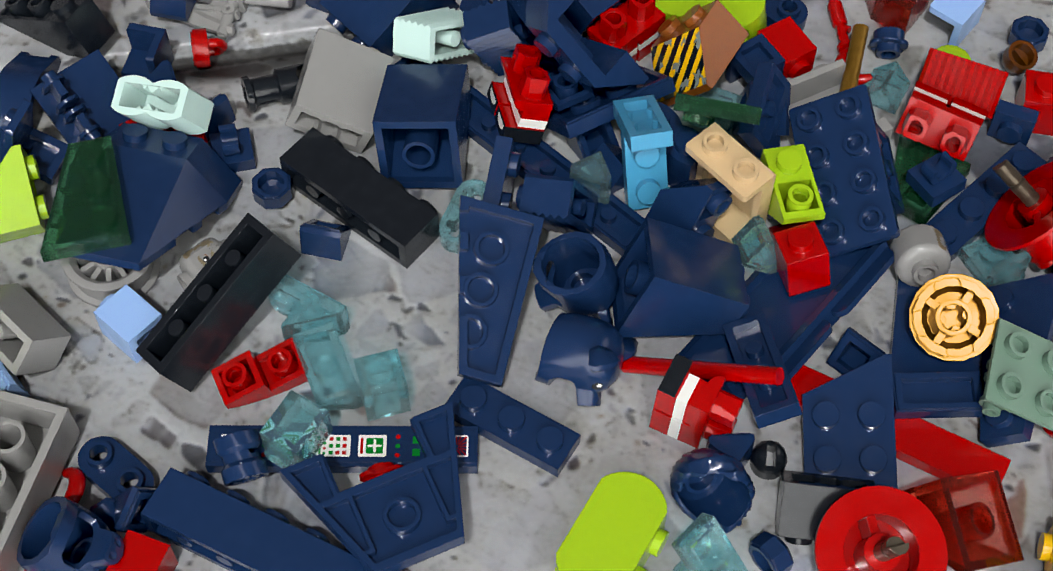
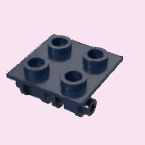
(81, 99)

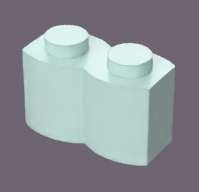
(162, 104)

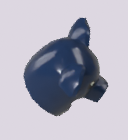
(580, 276)
(586, 353)
(70, 537)

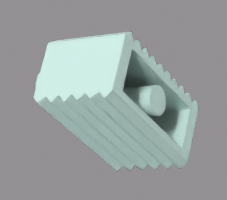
(430, 35)

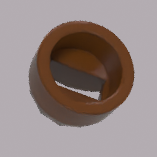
(1019, 57)

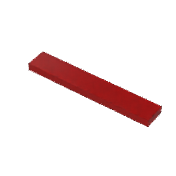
(922, 442)

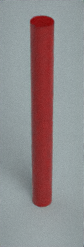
(706, 370)

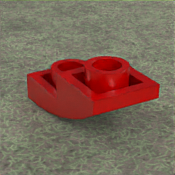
(259, 377)

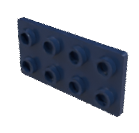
(851, 169)

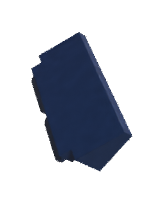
(804, 319)

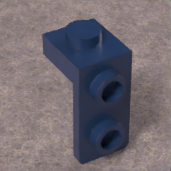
(47, 150)

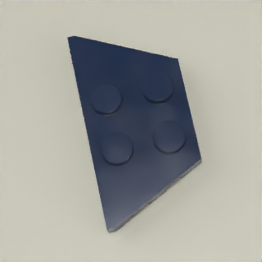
(852, 425)

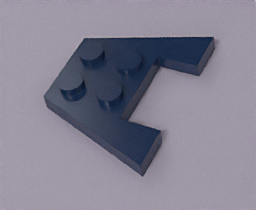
(400, 513)

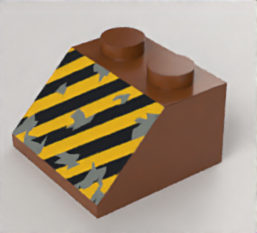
(696, 48)

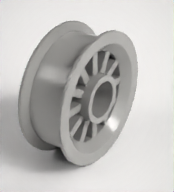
(96, 280)

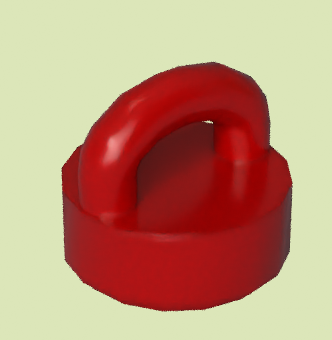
(205, 47)

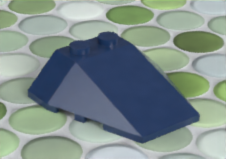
(578, 57)
(166, 189)

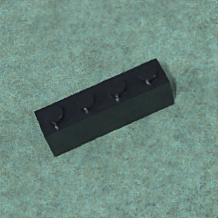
(361, 197)
(218, 303)

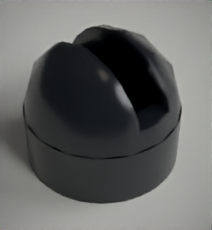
(759, 456)

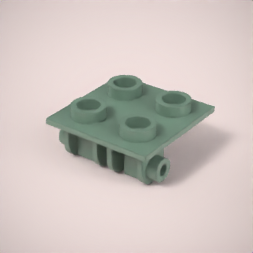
(1019, 375)

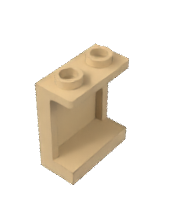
(739, 171)

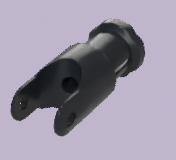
(271, 88)

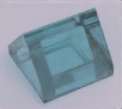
(888, 86)
(594, 175)
(756, 246)

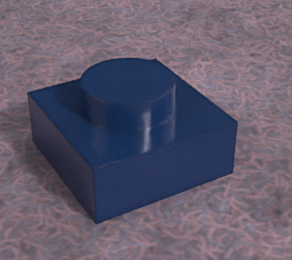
(1012, 123)

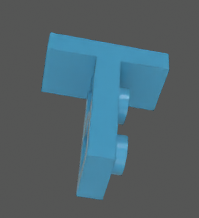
(643, 144)

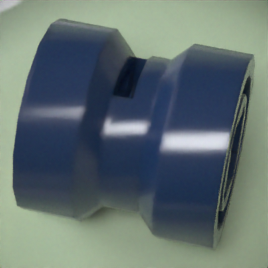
(240, 457)

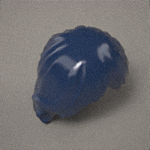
(714, 485)

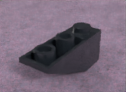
(64, 25)

